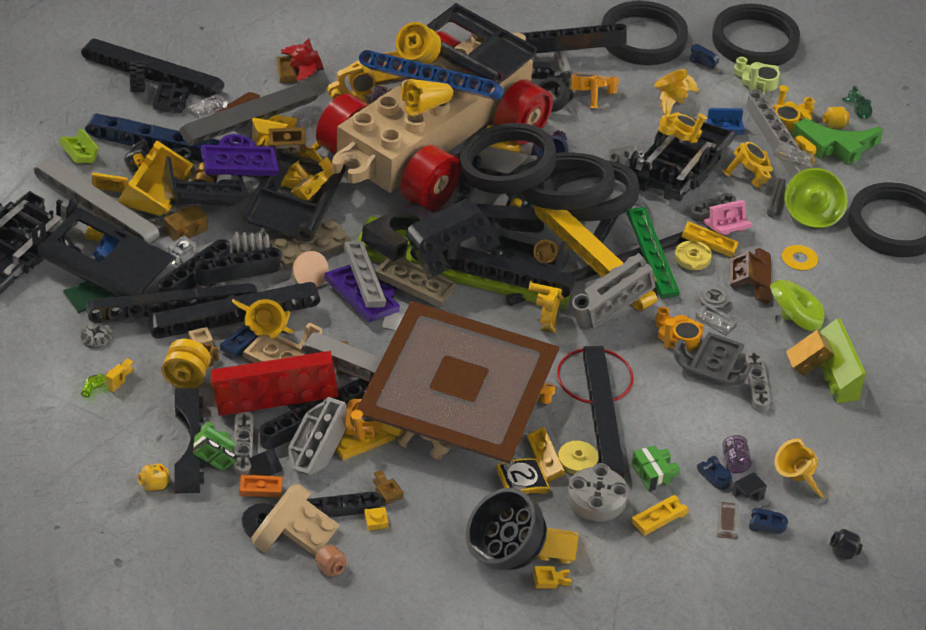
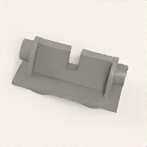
(623, 154)

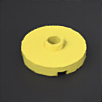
(693, 255)
(577, 456)

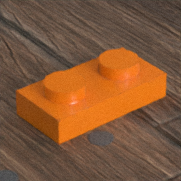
(261, 486)

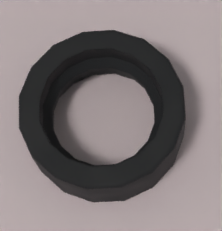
(563, 98)

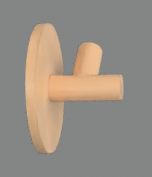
(310, 267)

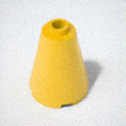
(424, 95)

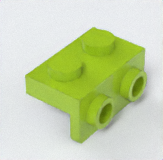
(80, 148)

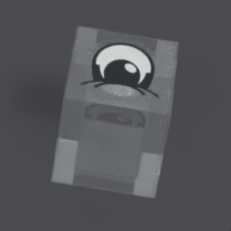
(183, 250)

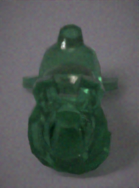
(862, 106)

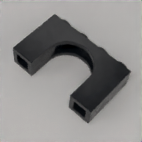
(381, 232)

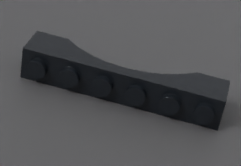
(187, 469)

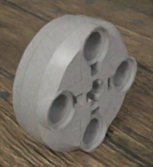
(597, 493)

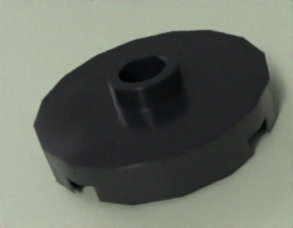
(254, 516)

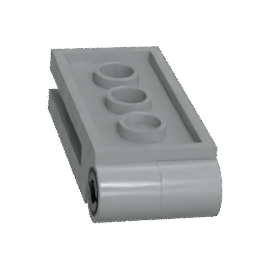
(613, 292)

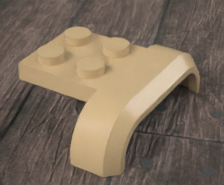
(279, 347)
(297, 520)

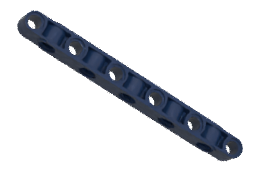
(131, 132)

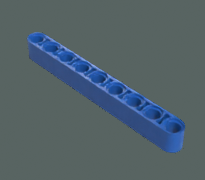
(438, 74)

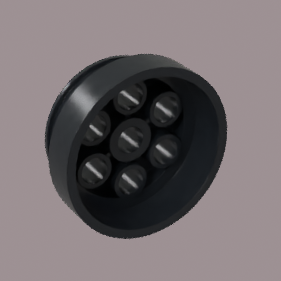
(506, 530)

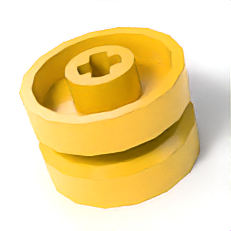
(418, 43)
(186, 363)

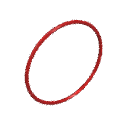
(587, 401)

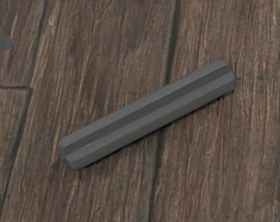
(776, 197)

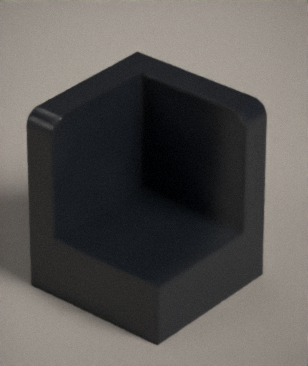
(265, 463)
(750, 486)

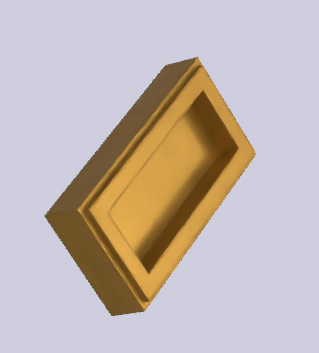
(285, 72)

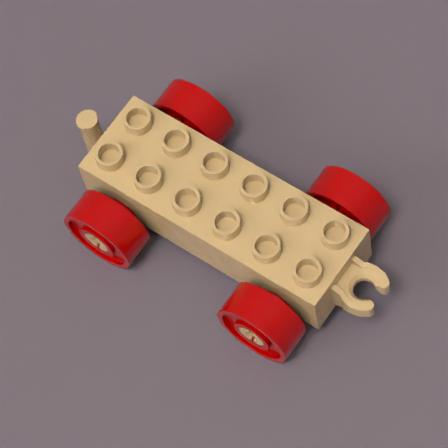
(412, 151)

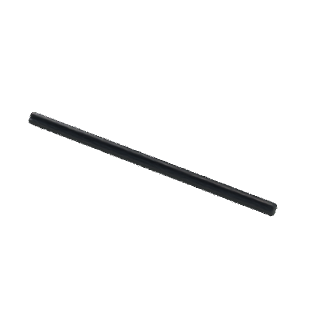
(588, 271)

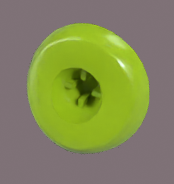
(816, 198)
(798, 305)

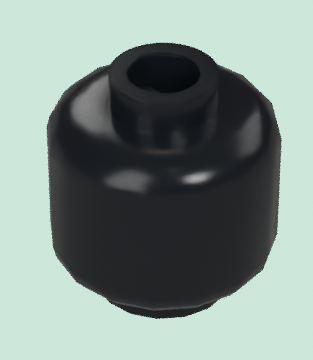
(846, 543)

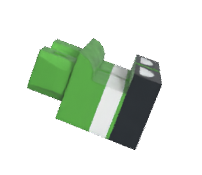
(214, 447)
(653, 467)

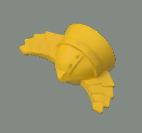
(675, 88)
(265, 317)
(797, 463)

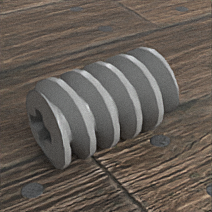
(249, 244)

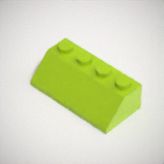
(844, 369)

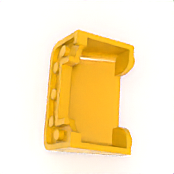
(146, 187)

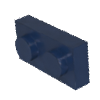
(238, 342)

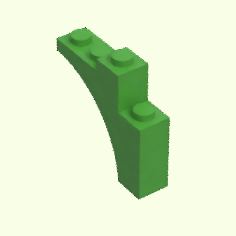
(843, 144)

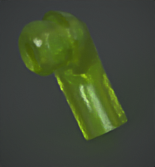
(92, 383)

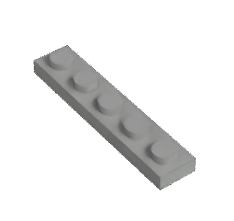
(364, 274)

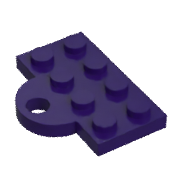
(239, 157)
(345, 284)

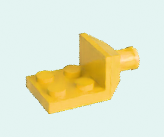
(261, 128)

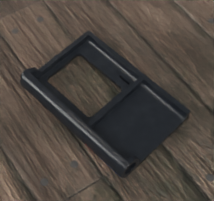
(494, 58)

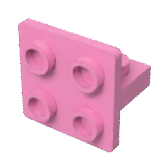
(728, 217)

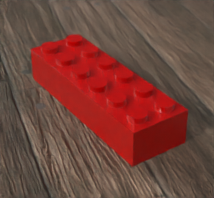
(274, 383)

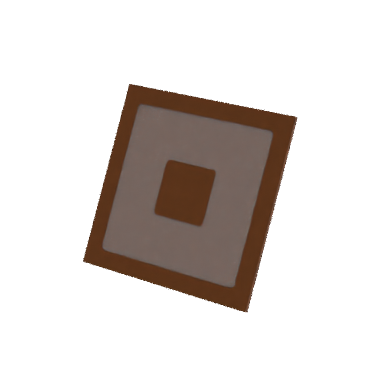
(459, 381)

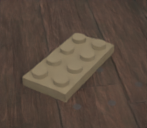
(327, 240)
(412, 279)

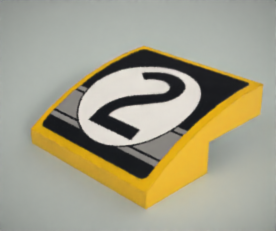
(523, 475)

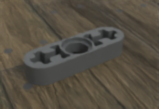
(702, 210)

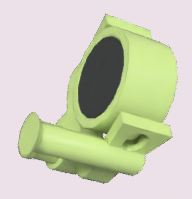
(763, 76)

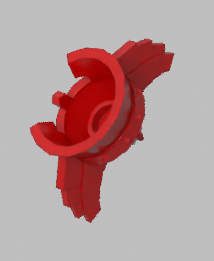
(304, 59)

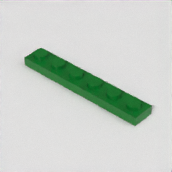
(653, 252)

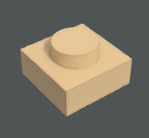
(201, 335)

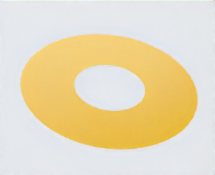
(787, 256)

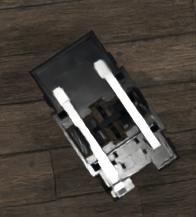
(661, 161)
(28, 213)

